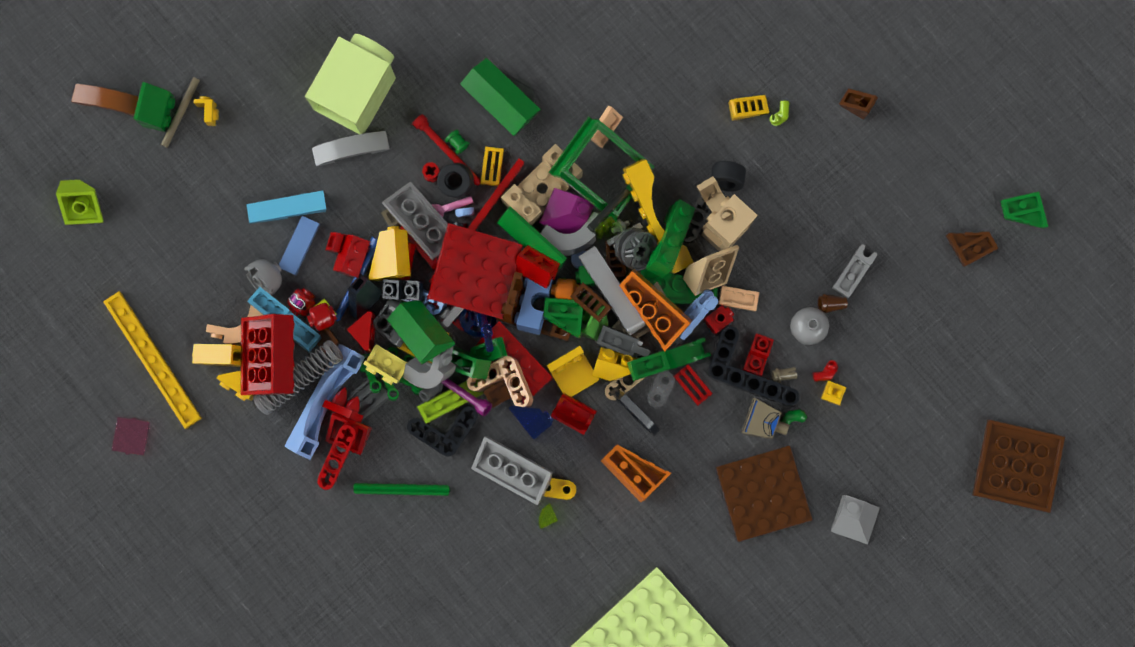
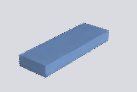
(299, 245)

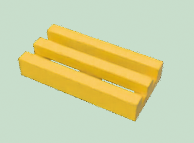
(490, 182)

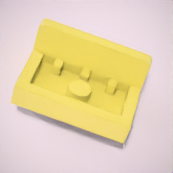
(386, 364)

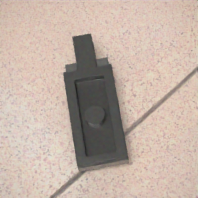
(622, 342)

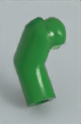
(794, 415)

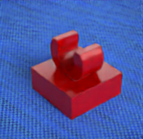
(334, 242)

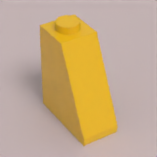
(391, 255)
(217, 354)

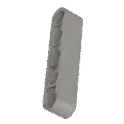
(612, 292)

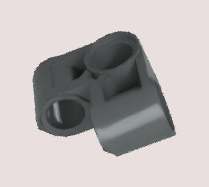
(381, 319)

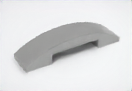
(350, 146)

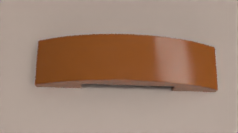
(105, 98)

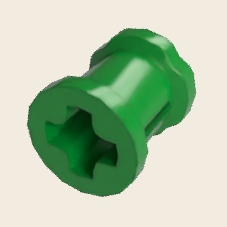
(457, 141)

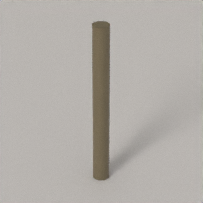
(180, 112)

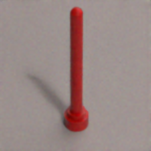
(422, 123)

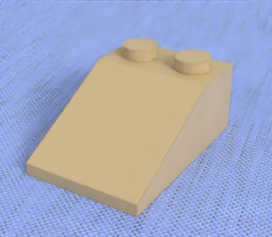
(711, 270)

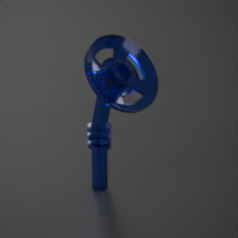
(481, 321)

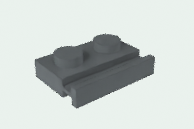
(368, 401)

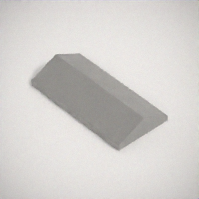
(418, 218)
(512, 470)

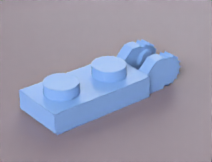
(698, 310)

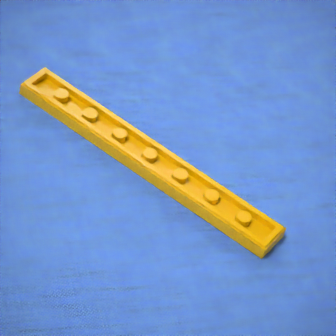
(152, 360)

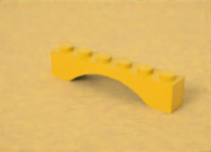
(641, 180)

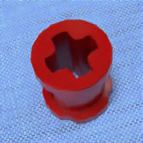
(433, 167)

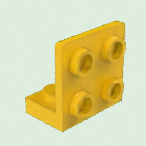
(572, 372)

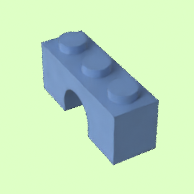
(528, 318)

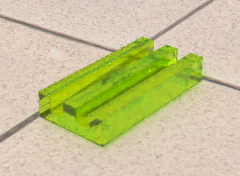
(606, 224)

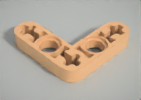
(506, 374)

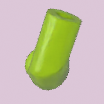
(782, 115)

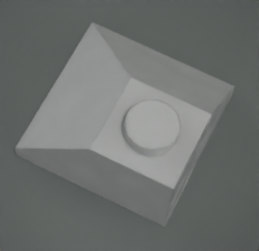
(855, 519)

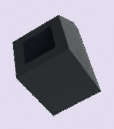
(362, 296)

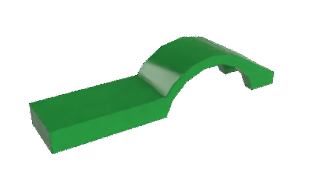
(667, 360)

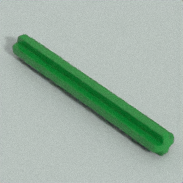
(401, 489)

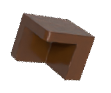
(327, 334)

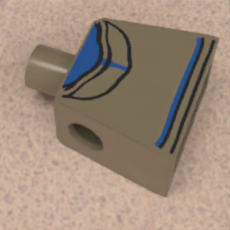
(763, 421)

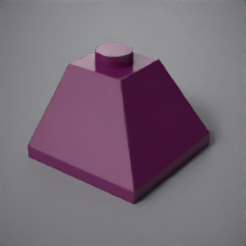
(566, 212)

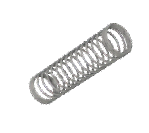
(337, 357)

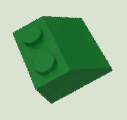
(154, 107)

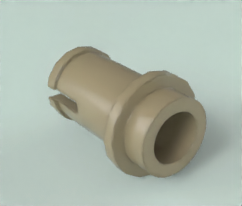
(784, 374)

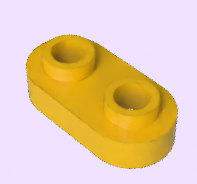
(557, 489)

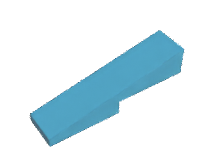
(286, 207)
(267, 304)

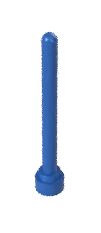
(367, 261)

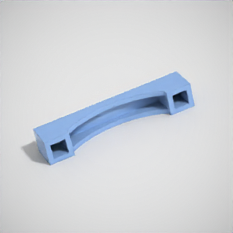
(306, 431)

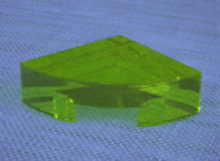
(547, 516)

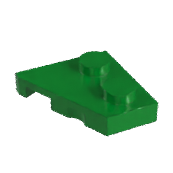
(1025, 210)
(564, 314)

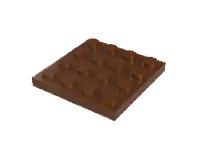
(1018, 466)
(763, 493)

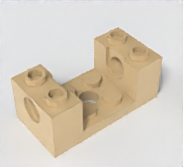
(526, 198)
(724, 233)

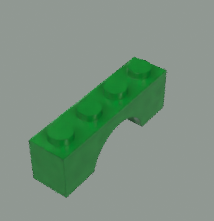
(666, 253)

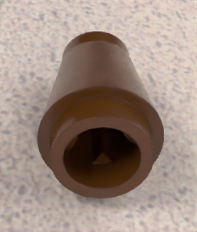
(831, 303)

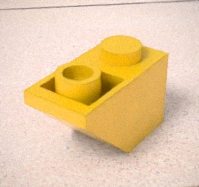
(611, 365)
(233, 381)

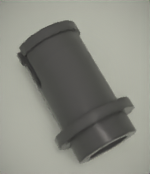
(426, 394)

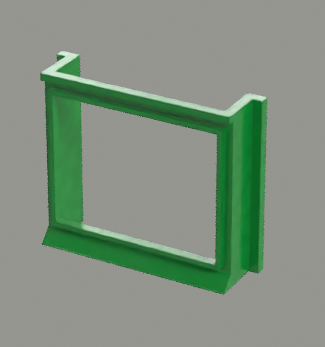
(574, 149)

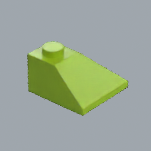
(78, 203)

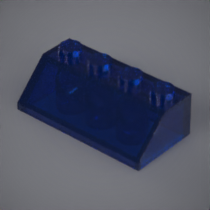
(533, 420)

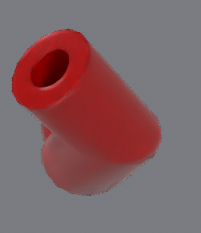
(828, 372)

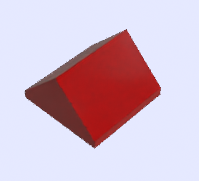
(364, 331)
(363, 432)

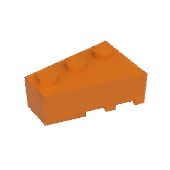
(634, 472)

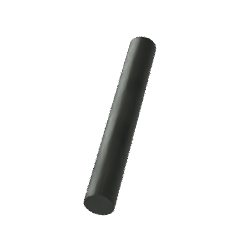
(608, 209)

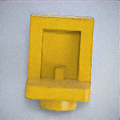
(211, 114)

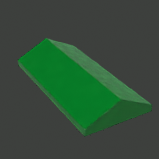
(499, 96)
(526, 235)
(420, 330)

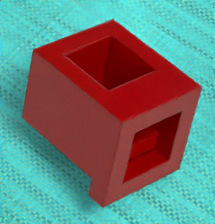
(713, 323)

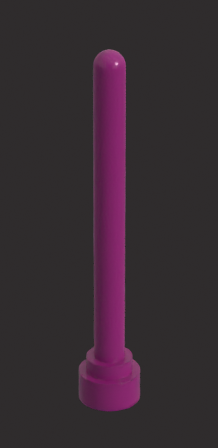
(482, 406)

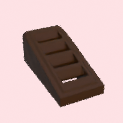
(618, 274)
(583, 287)

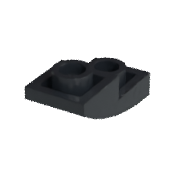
(402, 289)

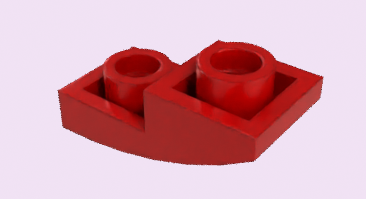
(758, 354)

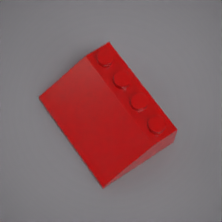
(267, 354)

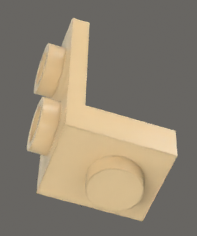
(713, 196)

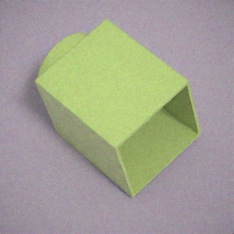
(352, 82)

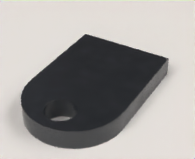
(635, 411)

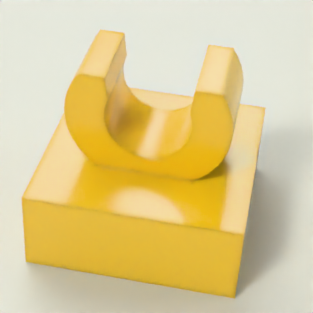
(833, 393)

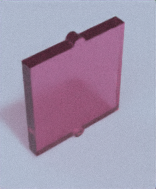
(130, 436)

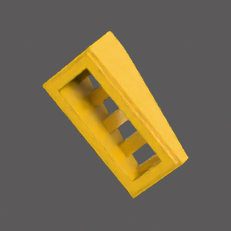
(741, 101)

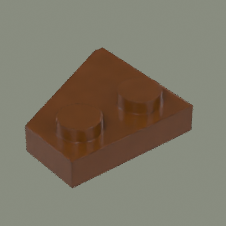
(971, 245)

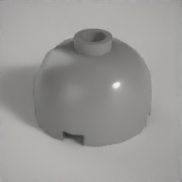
(265, 275)
(809, 326)

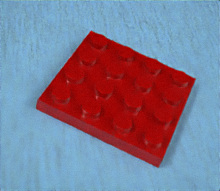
(474, 271)

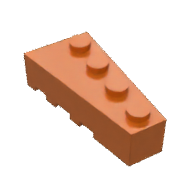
(657, 311)

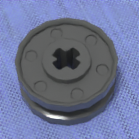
(635, 248)

